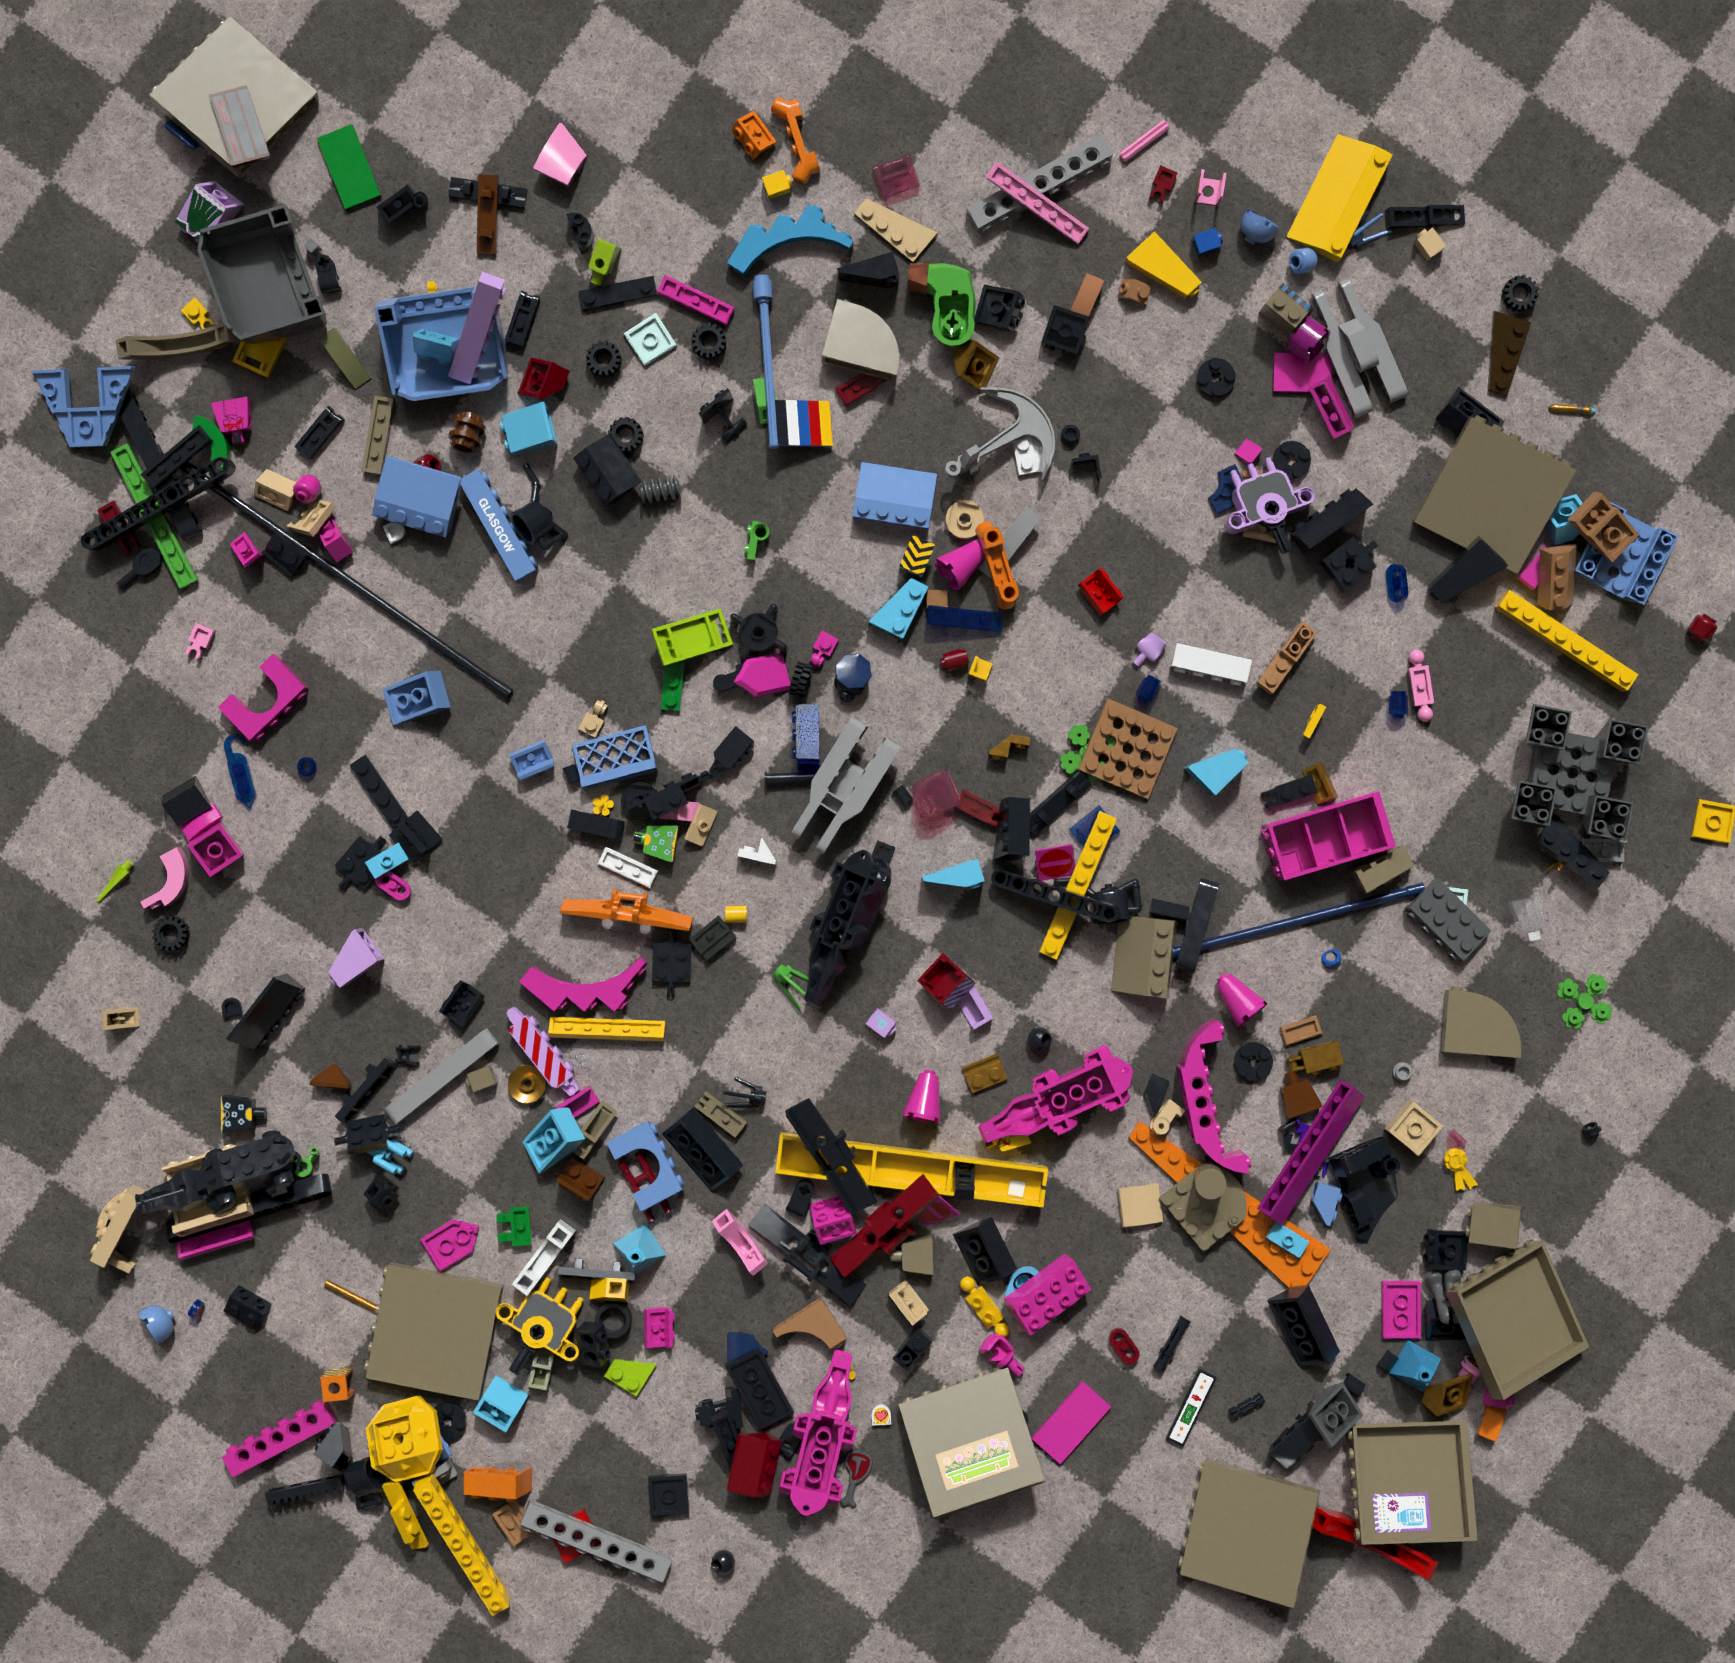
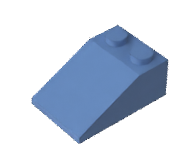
(416, 697)

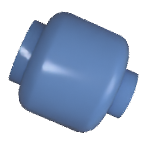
(1303, 260)

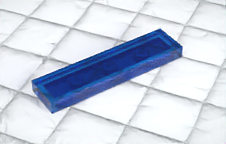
(964, 618)

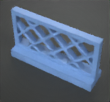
(622, 772)

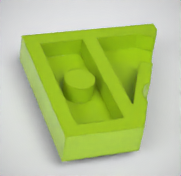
(629, 1374)

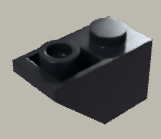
(912, 1348)

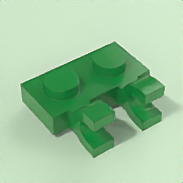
(520, 1226)

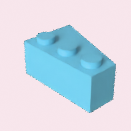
(900, 609)

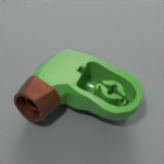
(952, 296)

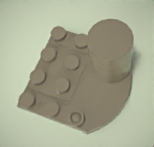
(1207, 1203)

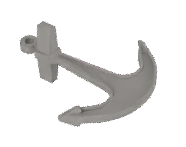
(1030, 422)

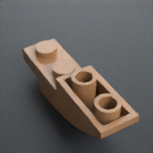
(1286, 658)

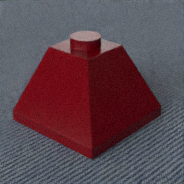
(542, 379)

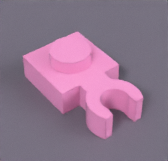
(201, 637)

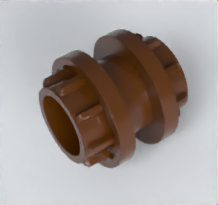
(465, 436)

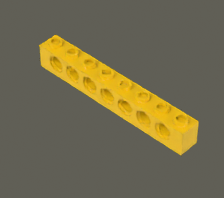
(462, 1544)

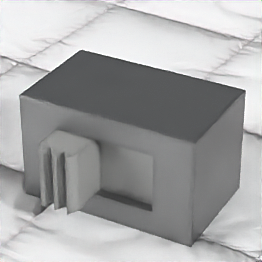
(313, 247)

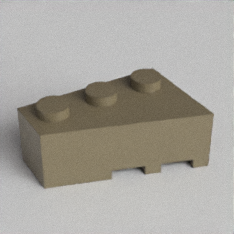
(1382, 869)

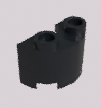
(585, 232)

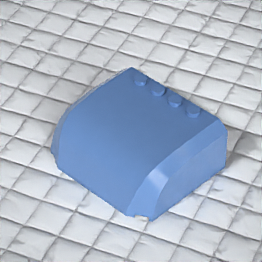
(443, 314)

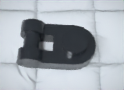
(787, 1434)

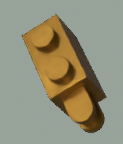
(1317, 1058)

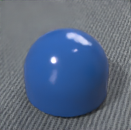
(1331, 964)

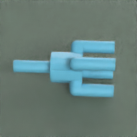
(383, 1156)

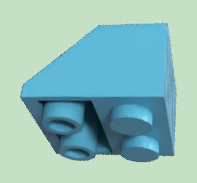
(500, 1403)

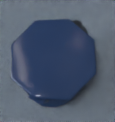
(851, 676)

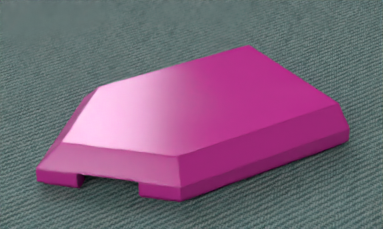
(764, 675)
(450, 1242)

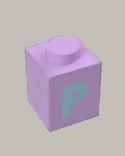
(881, 1023)

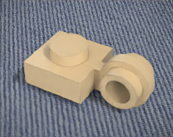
(591, 723)

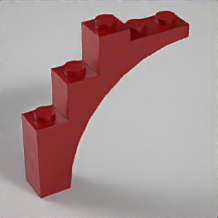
(1342, 1526)

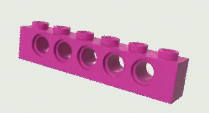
(237, 1463)

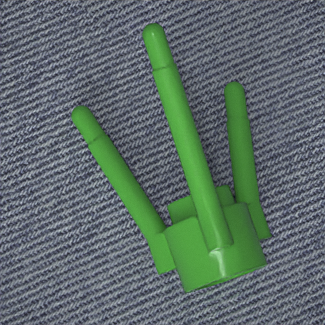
(783, 975)

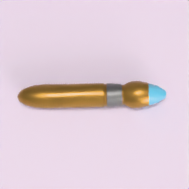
(1586, 410)

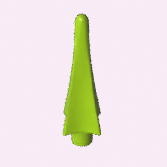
(119, 874)

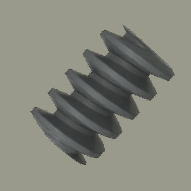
(660, 489)

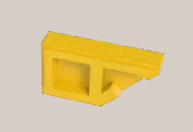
(1313, 720)

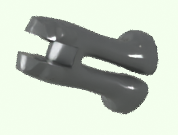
(1434, 1281)

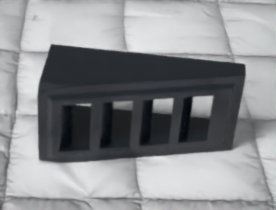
(966, 1191)

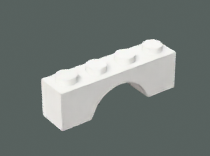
(543, 1257)

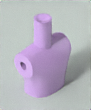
(1150, 648)

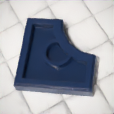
(1222, 498)

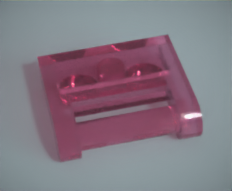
(897, 181)

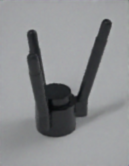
(755, 1098)

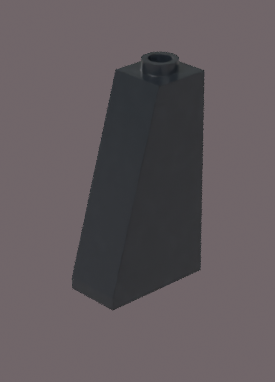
(1468, 569)

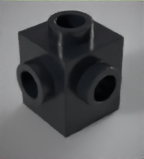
(381, 1194)

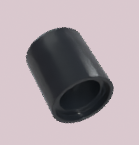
(1354, 1385)

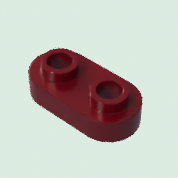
(1123, 1345)

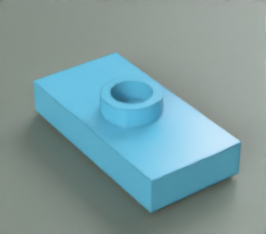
(386, 860)
(1287, 1239)

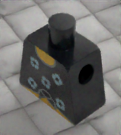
(239, 1113)

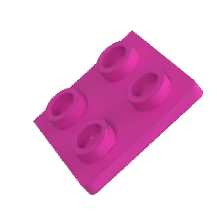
(832, 1220)

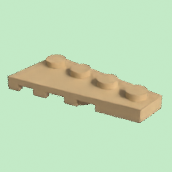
(900, 232)

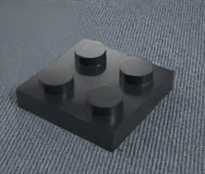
(668, 1494)

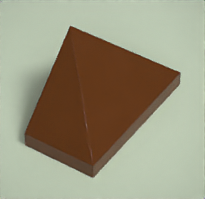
(331, 1077)

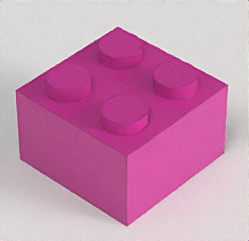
(215, 849)

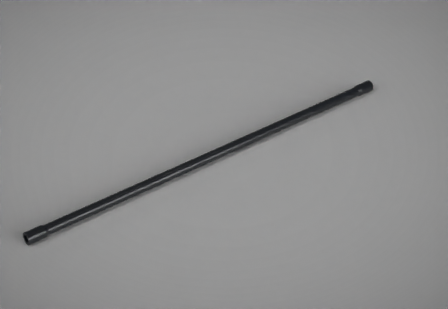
(496, 684)

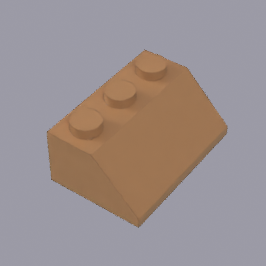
(1556, 577)

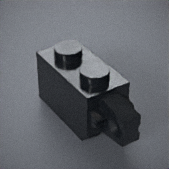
(730, 751)

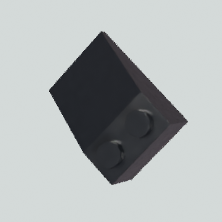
(875, 271)

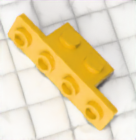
(404, 1516)

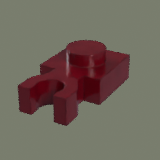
(1163, 181)

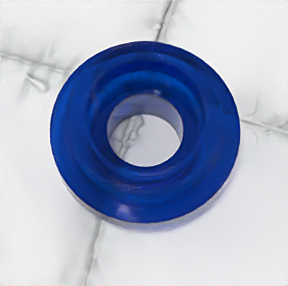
(300, 766)

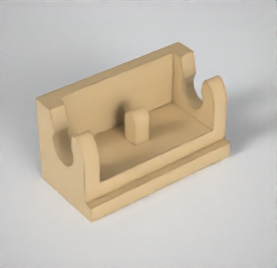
(908, 1302)

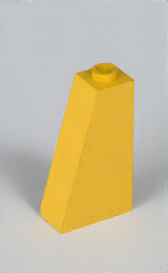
(1162, 265)

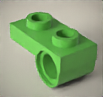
(751, 548)

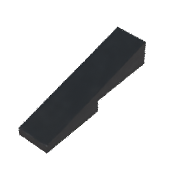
(1429, 216)

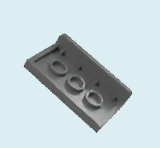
(1447, 920)

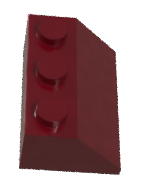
(754, 1464)

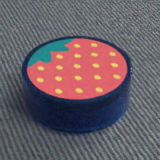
(195, 1308)

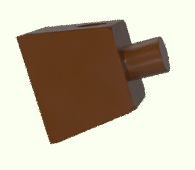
(1298, 1096)

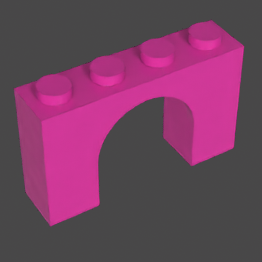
(289, 690)

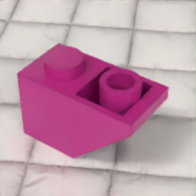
(334, 540)

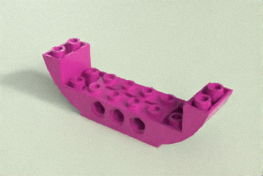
(1192, 1068)

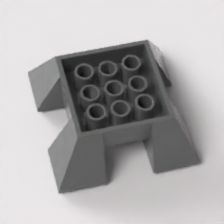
(1553, 746)

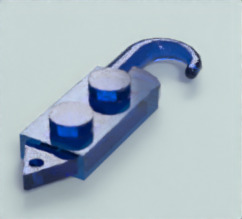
(240, 772)

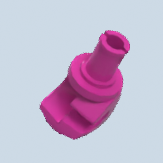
(1002, 1353)

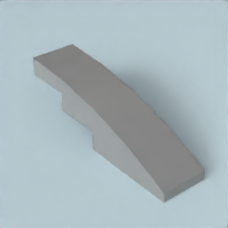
(1016, 535)

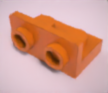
(753, 134)

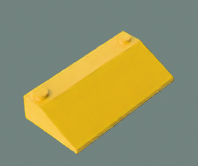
(1339, 196)

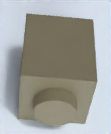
(481, 1078)

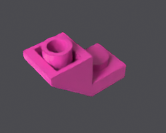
(1530, 574)

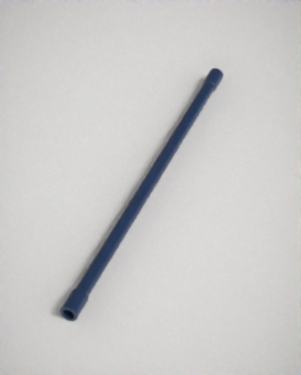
(1408, 891)

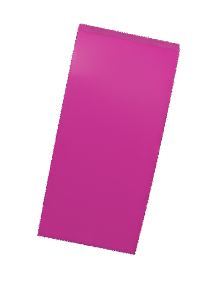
(200, 823)

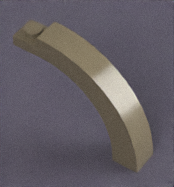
(174, 345)

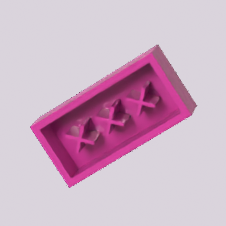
(1047, 1294)

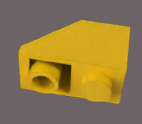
(610, 1289)

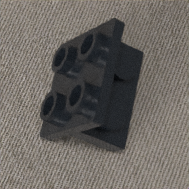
(415, 836)

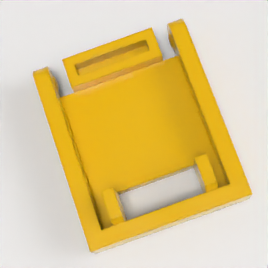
(265, 352)

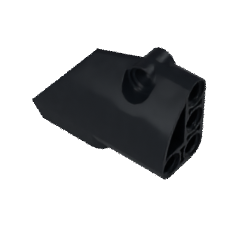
(1366, 1183)

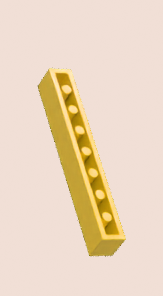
(1566, 641)

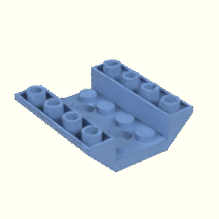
(1636, 566)

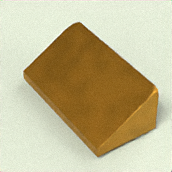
(1322, 782)

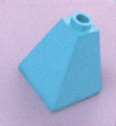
(639, 1249)

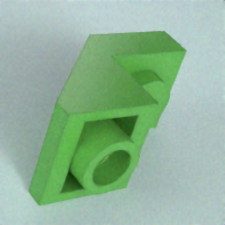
(760, 395)

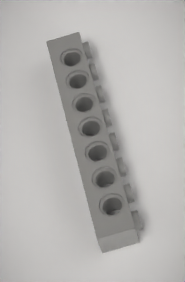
(1096, 146)
(572, 1524)

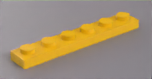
(606, 1029)

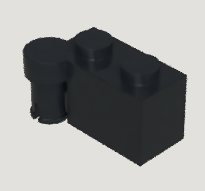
(400, 202)

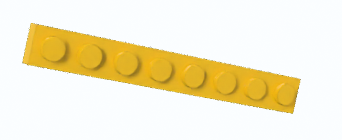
(1079, 883)

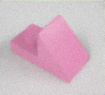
(683, 813)

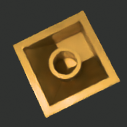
(974, 363)
(1448, 1394)

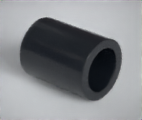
(571, 774)
(902, 795)
(1388, 1360)

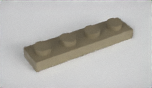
(378, 435)

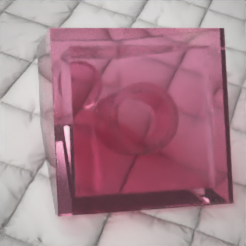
(935, 794)

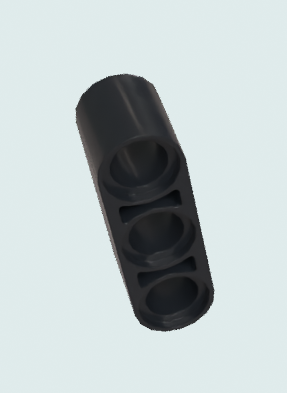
(595, 824)

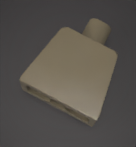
(915, 1255)

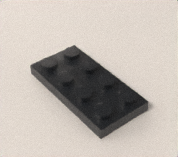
(759, 1388)

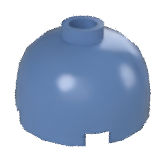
(1257, 228)
(158, 1322)

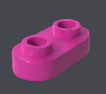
(393, 885)

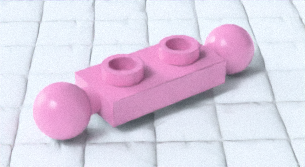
(1421, 685)

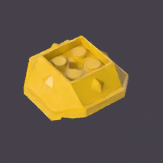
(420, 1444)

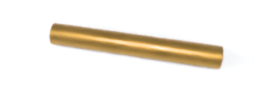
(350, 1295)

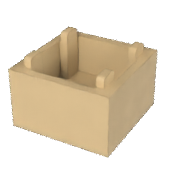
(1413, 1127)

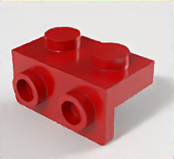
(1100, 591)

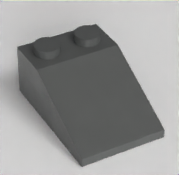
(1334, 1413)

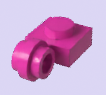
(824, 644)

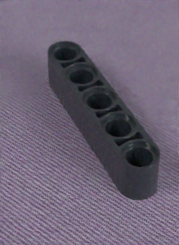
(1197, 925)

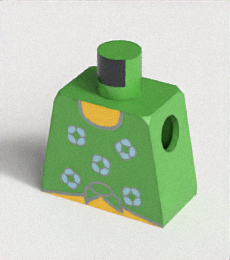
(659, 841)

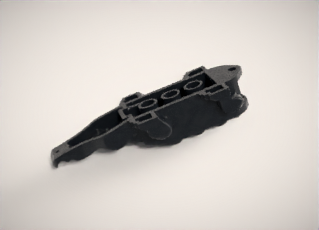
(846, 921)
(226, 1176)

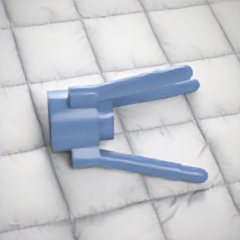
(1358, 233)

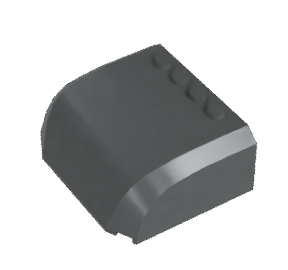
(260, 277)

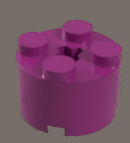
(1308, 339)

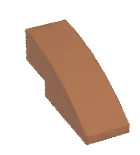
(1087, 295)

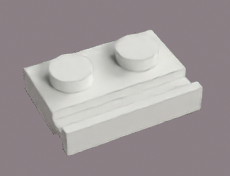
(1027, 455)

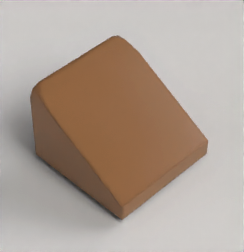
(937, 598)

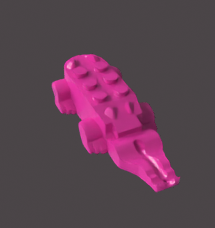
(1059, 1098)
(822, 1436)

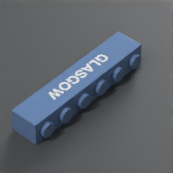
(498, 526)

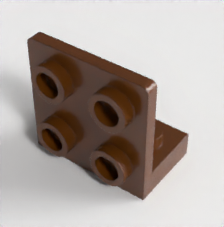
(579, 1179)

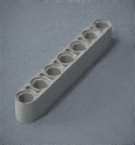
(440, 1076)

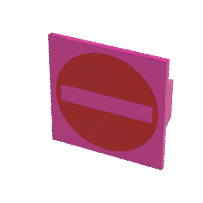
(1055, 862)
(938, 1211)

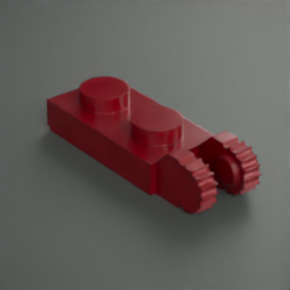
(857, 387)
(109, 511)
(977, 807)

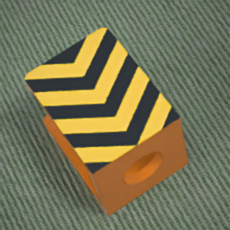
(336, 1376)

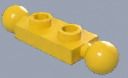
(984, 1306)

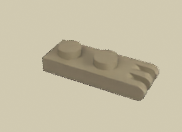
(721, 1114)

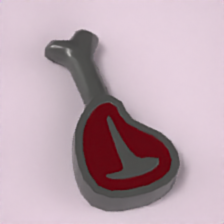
(859, 1465)

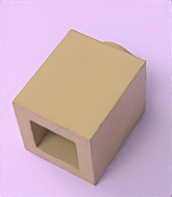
(1429, 243)

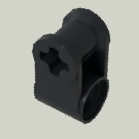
(327, 277)
(799, 1200)

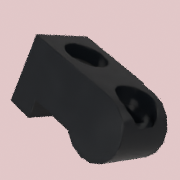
(726, 682)

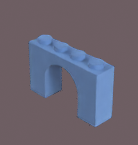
(667, 1182)

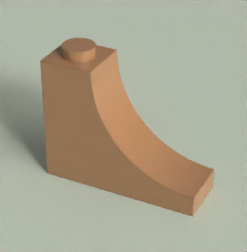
(816, 1320)

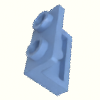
(532, 760)

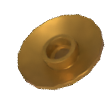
(519, 1090)

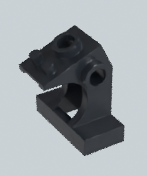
(706, 1408)

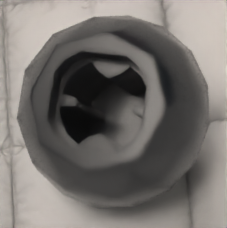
(1039, 1039)
(723, 1562)

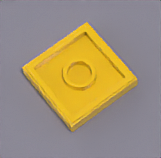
(1713, 821)

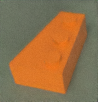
(497, 1483)

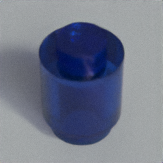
(1148, 689)
(1398, 704)

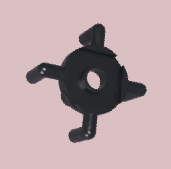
(758, 620)

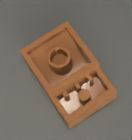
(1603, 526)

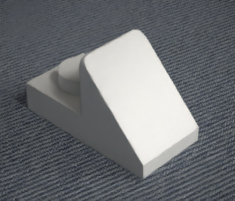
(763, 854)

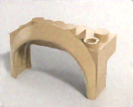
(119, 1212)

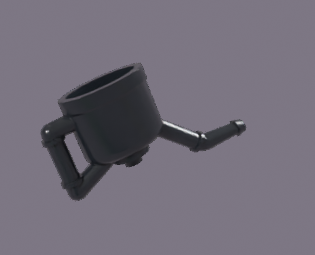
(535, 520)
(1116, 896)
(363, 1481)

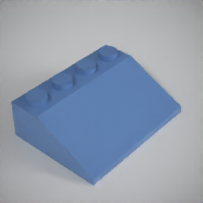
(417, 496)
(894, 496)

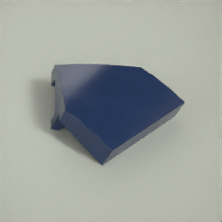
(741, 1343)

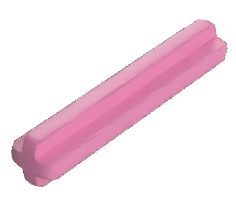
(1144, 141)

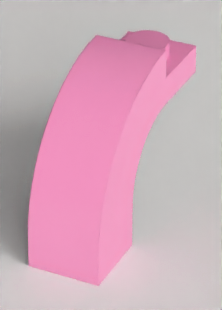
(177, 879)
(741, 1241)

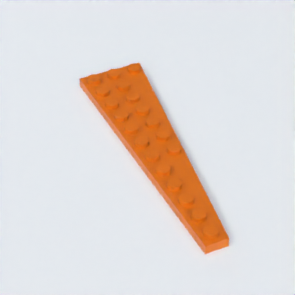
(1253, 1229)

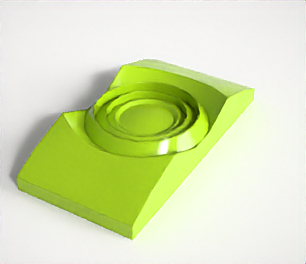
(690, 637)

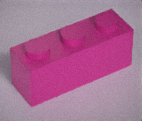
(1331, 406)

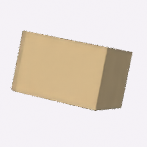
(120, 1018)

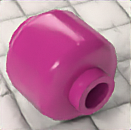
(307, 488)

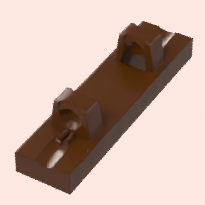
(487, 214)

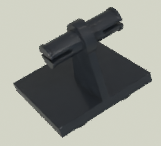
(721, 400)

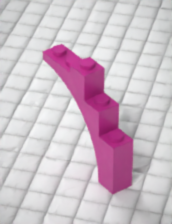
(554, 992)

